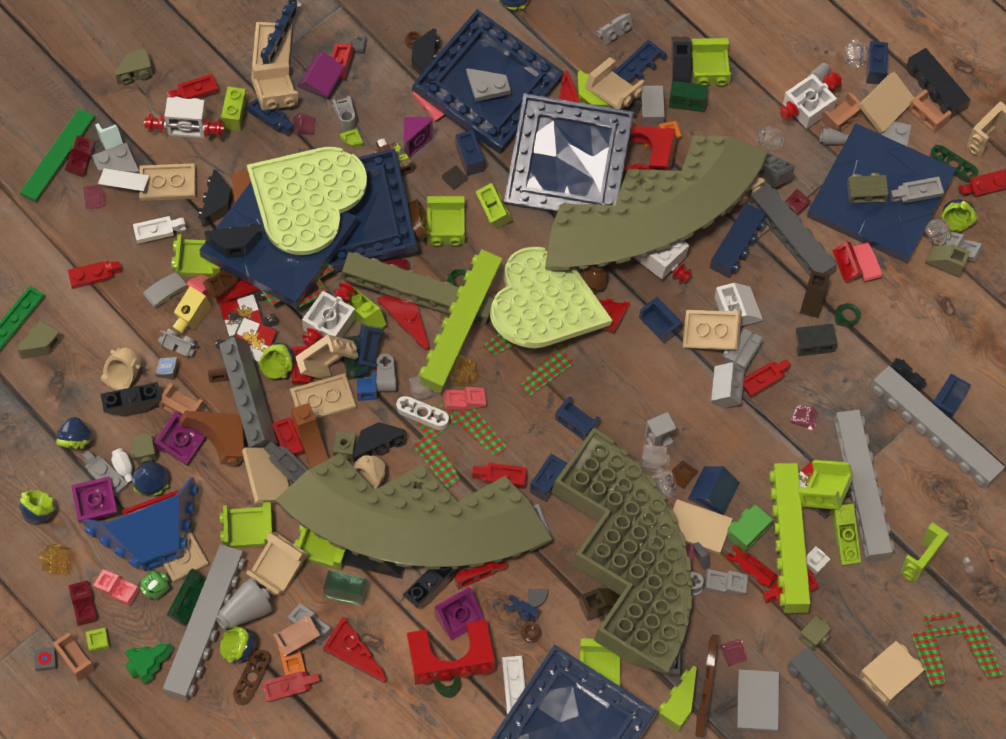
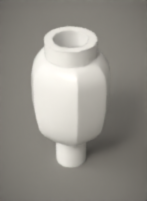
(122, 464)

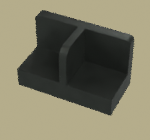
(816, 340)

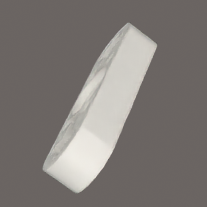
(437, 413)

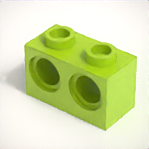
(234, 108)
(494, 206)

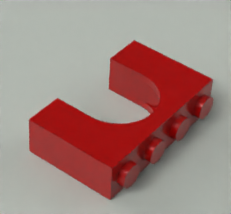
(660, 140)
(429, 668)

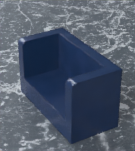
(876, 62)
(469, 153)
(660, 320)
(368, 345)
(951, 395)
(575, 419)
(544, 480)

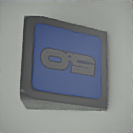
(167, 367)

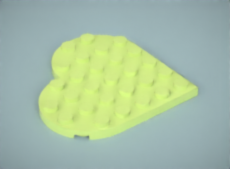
(304, 196)
(544, 304)

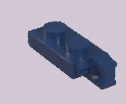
(273, 117)

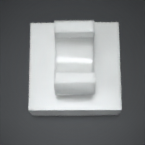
(817, 560)

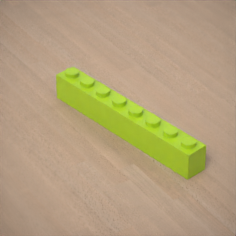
(460, 321)
(790, 540)

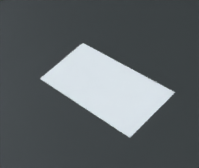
(123, 179)

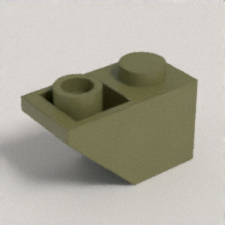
(134, 67)
(948, 258)
(39, 342)

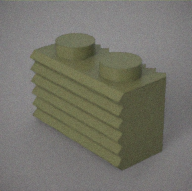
(867, 188)

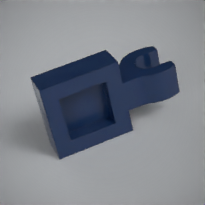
(525, 610)

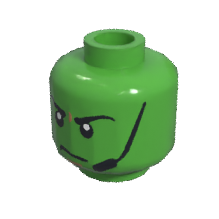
(155, 584)

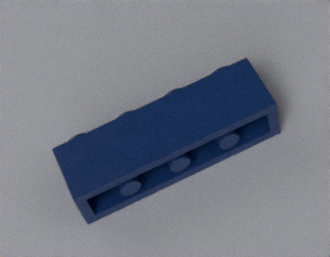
(737, 241)

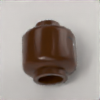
(595, 277)

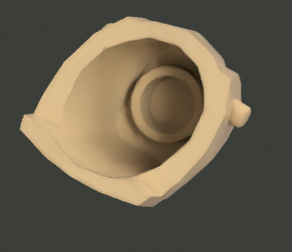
(121, 368)
(371, 469)

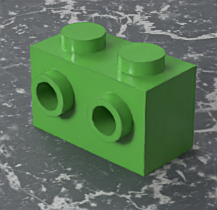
(749, 527)

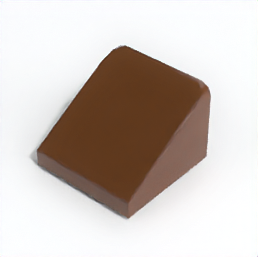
(218, 375)
(684, 474)

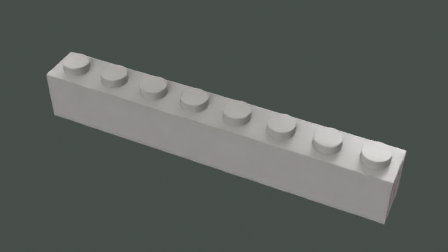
(937, 427)
(864, 488)
(203, 624)

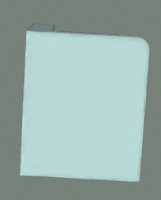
(109, 136)

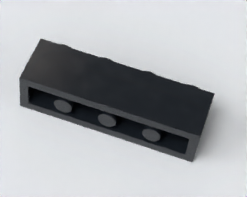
(937, 82)

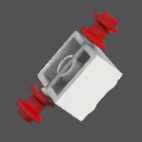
(185, 119)

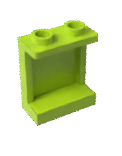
(710, 61)
(445, 220)
(188, 260)
(827, 485)
(246, 526)
(934, 540)
(320, 550)
(600, 659)

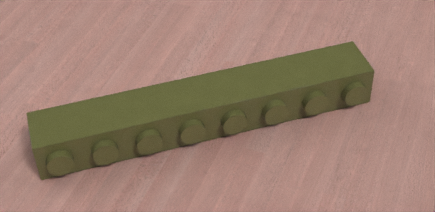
(406, 285)

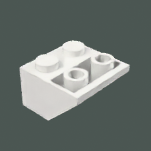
(738, 298)

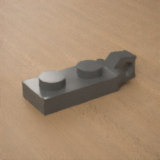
(285, 462)

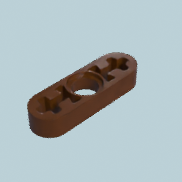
(419, 219)
(254, 685)

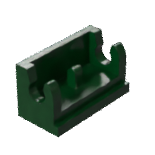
(688, 96)

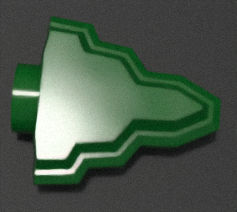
(146, 660)

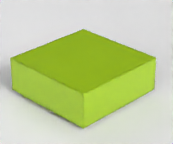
(97, 640)

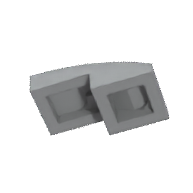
(960, 241)
(164, 289)
(727, 583)
(300, 612)

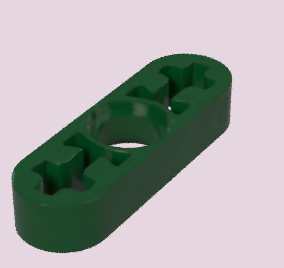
(968, 167)

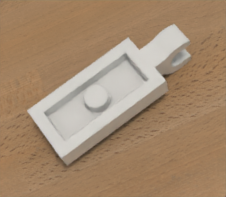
(157, 229)

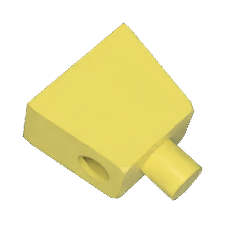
(191, 310)

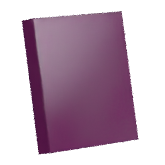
(321, 75)
(417, 133)
(458, 611)

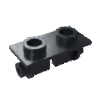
(905, 371)

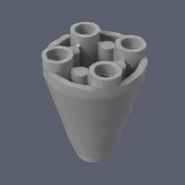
(245, 605)

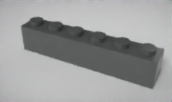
(792, 232)
(247, 393)
(833, 697)

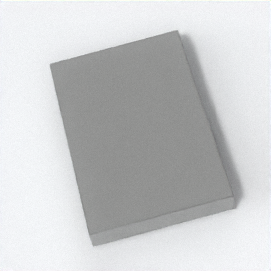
(758, 700)

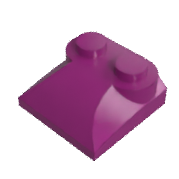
(178, 440)
(94, 499)

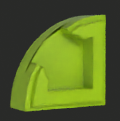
(352, 138)

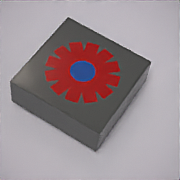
(45, 659)

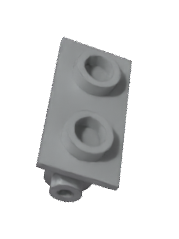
(617, 28)
(185, 345)

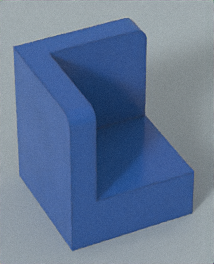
(367, 388)

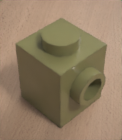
(345, 444)
(143, 449)
(815, 633)

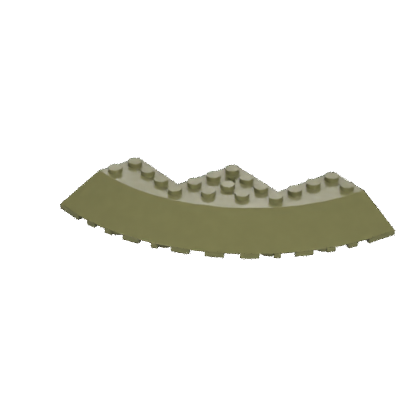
(656, 206)
(413, 517)
(630, 551)

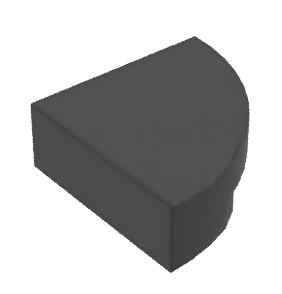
(359, 44)
(701, 555)
(537, 597)

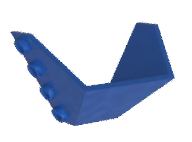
(152, 533)

